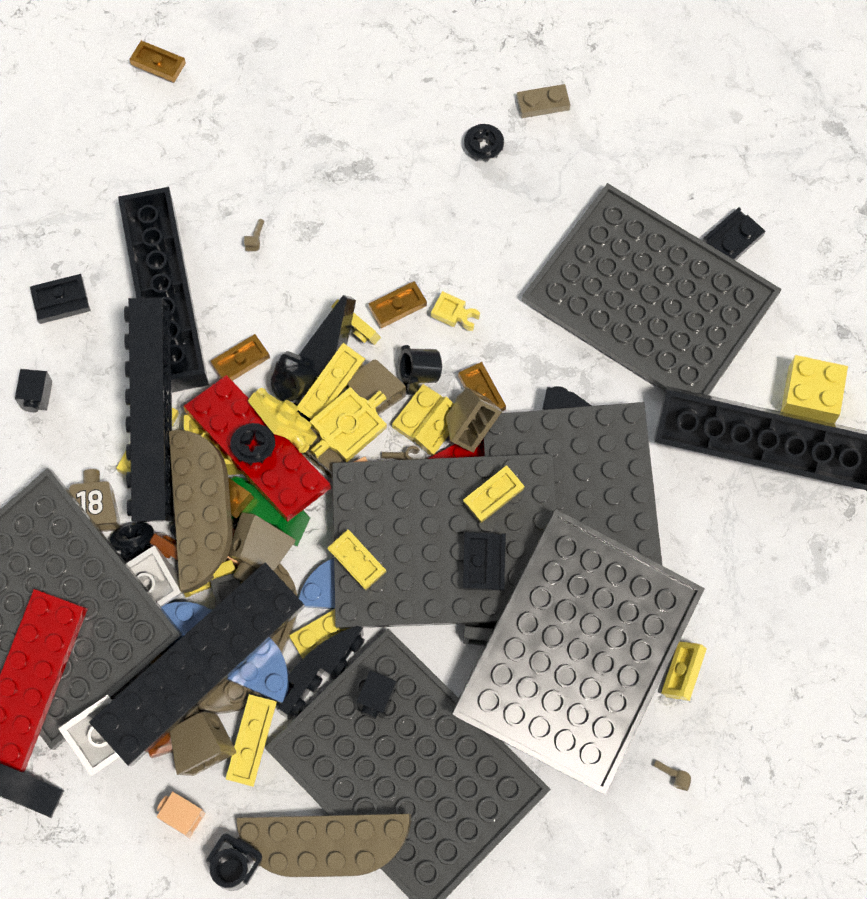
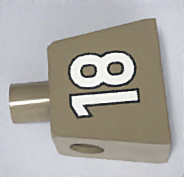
(97, 500)

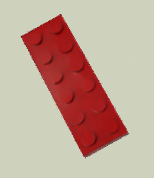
(285, 478)
(34, 673)

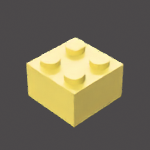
(814, 389)

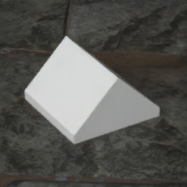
(156, 575)
(86, 741)

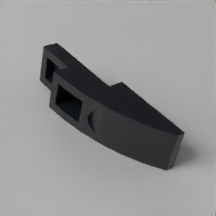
(325, 659)

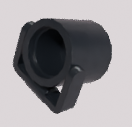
(419, 367)
(293, 380)
(229, 866)

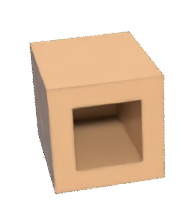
(180, 814)

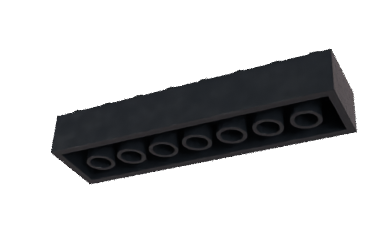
(160, 272)
(149, 410)
(763, 437)
(197, 665)

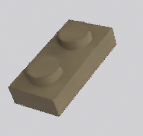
(543, 101)

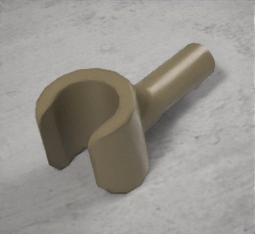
(252, 243)
(401, 455)
(682, 778)

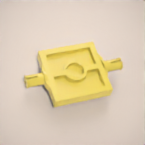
(283, 419)
(348, 424)

